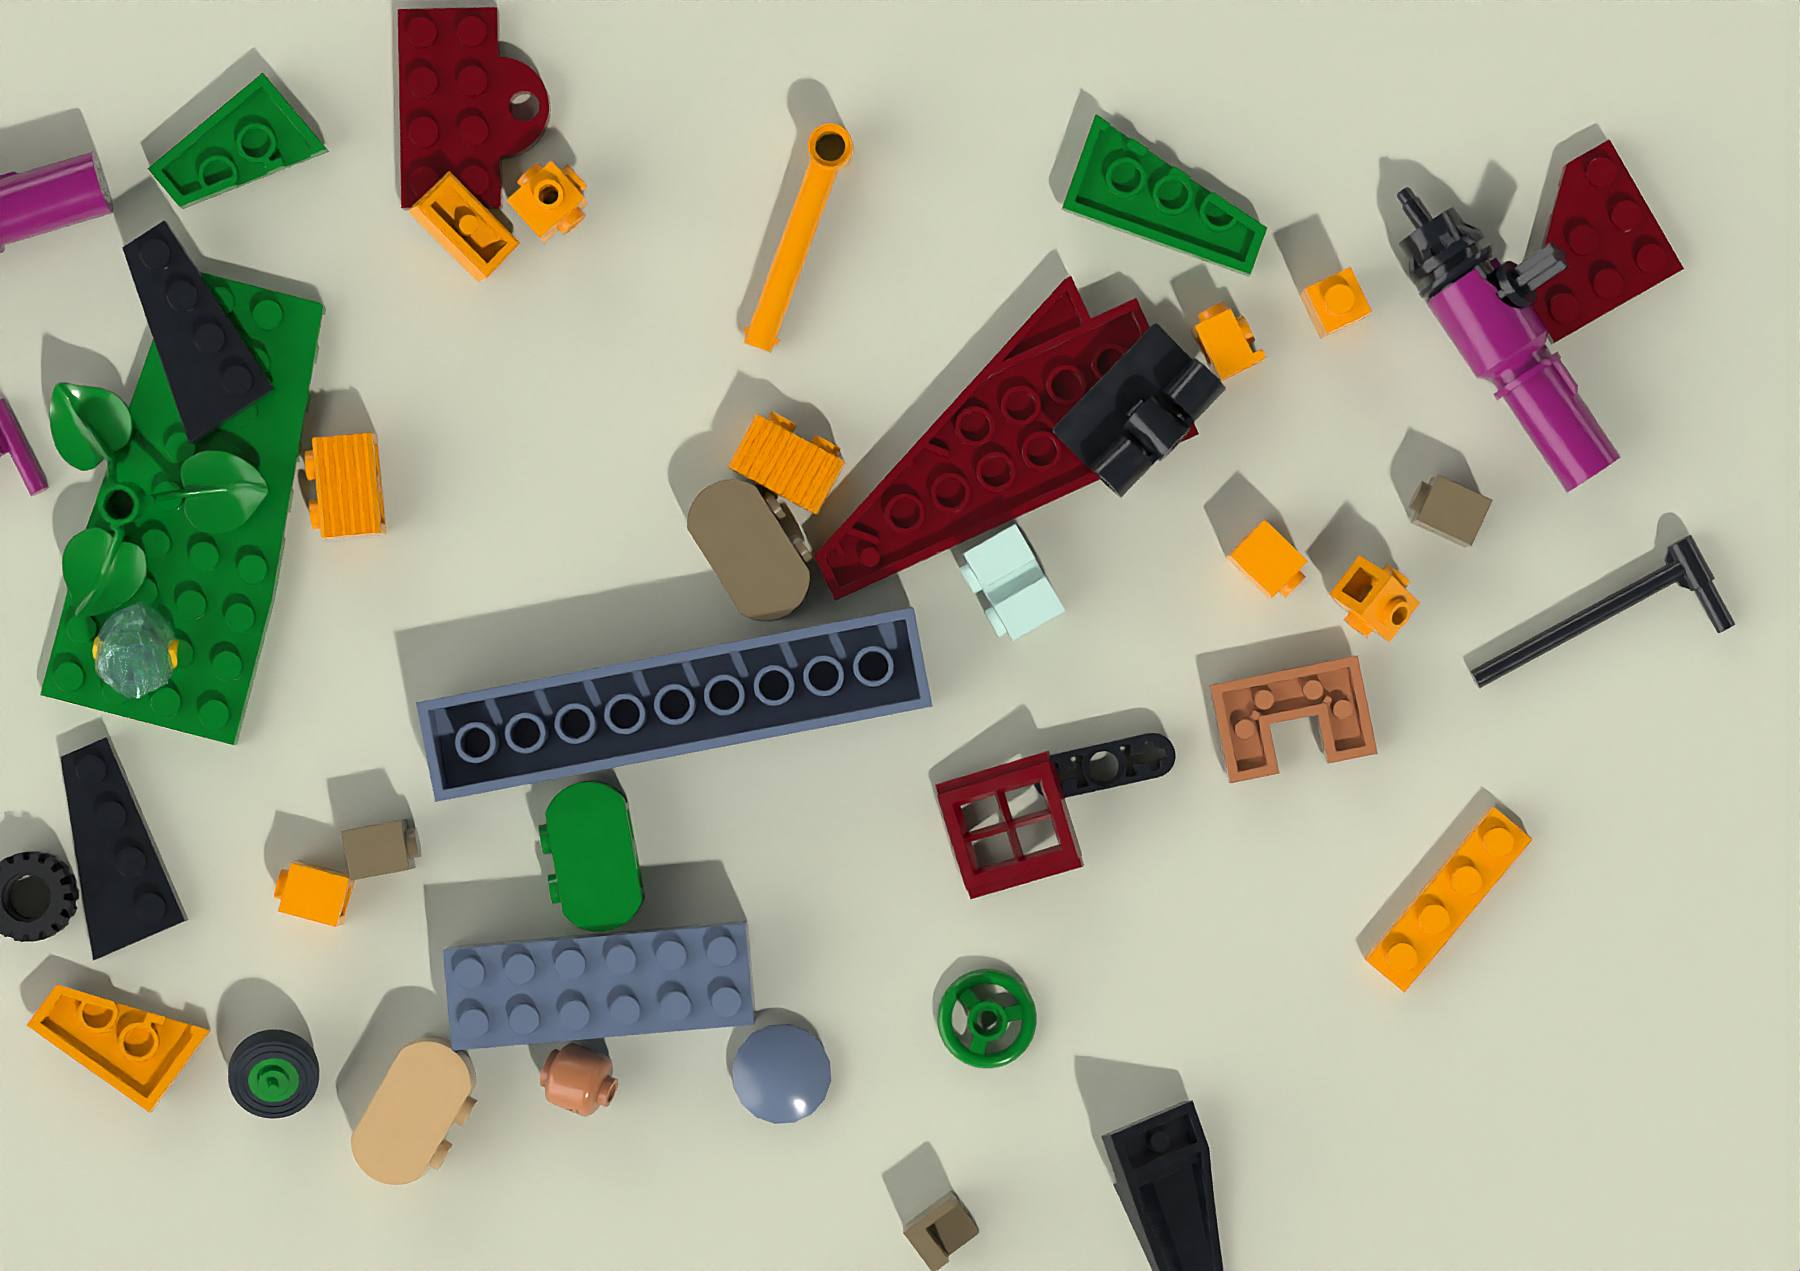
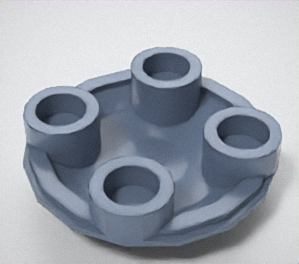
(781, 1073)

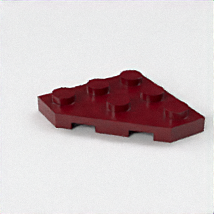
(1608, 241)

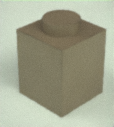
(1449, 510)
(381, 849)

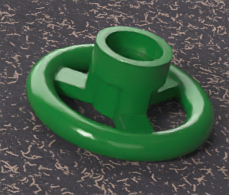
(975, 1054)

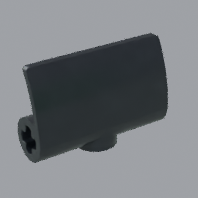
(1138, 410)

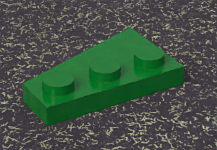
(237, 145)

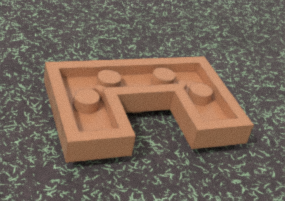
(1323, 689)

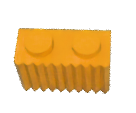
(788, 463)
(346, 485)

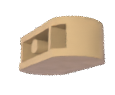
(415, 1112)

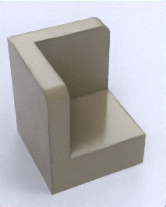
(940, 1231)

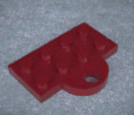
(460, 101)

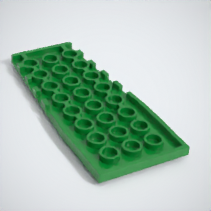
(204, 584)

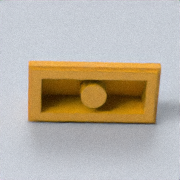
(463, 227)

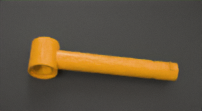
(796, 239)

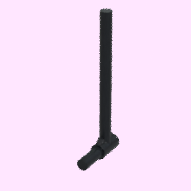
(1684, 566)

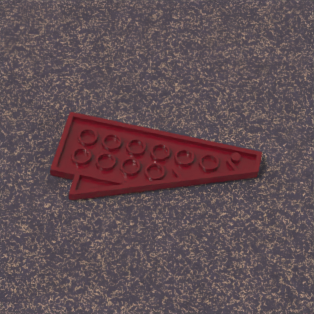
(990, 448)

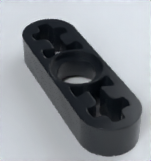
(1142, 769)

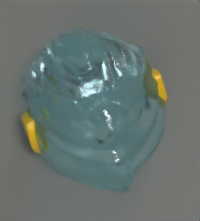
(135, 651)

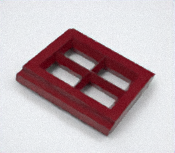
(1022, 867)

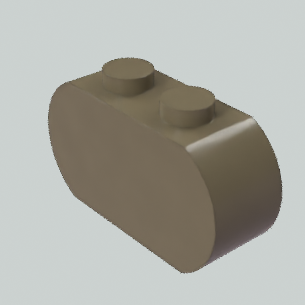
(750, 549)

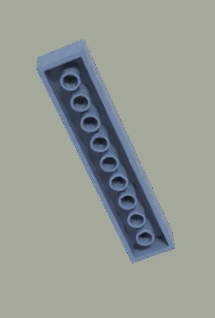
(674, 704)

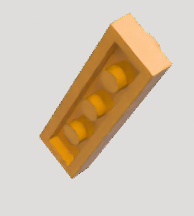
(1448, 899)

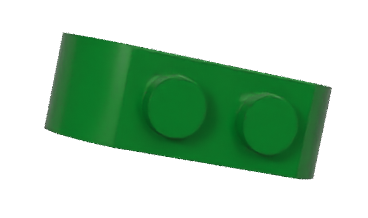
(593, 856)

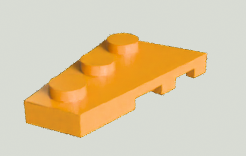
(118, 1043)

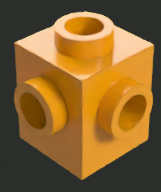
(549, 218)
(1374, 598)

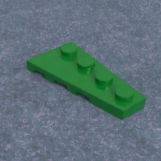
(1149, 199)

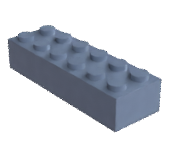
(599, 985)

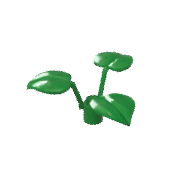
(102, 567)

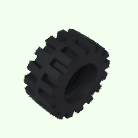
(61, 889)

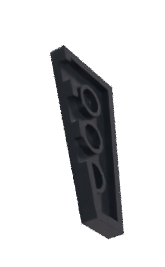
(198, 344)
(117, 858)

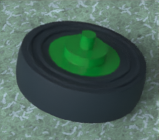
(273, 1074)

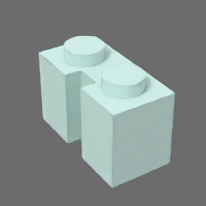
(1011, 583)

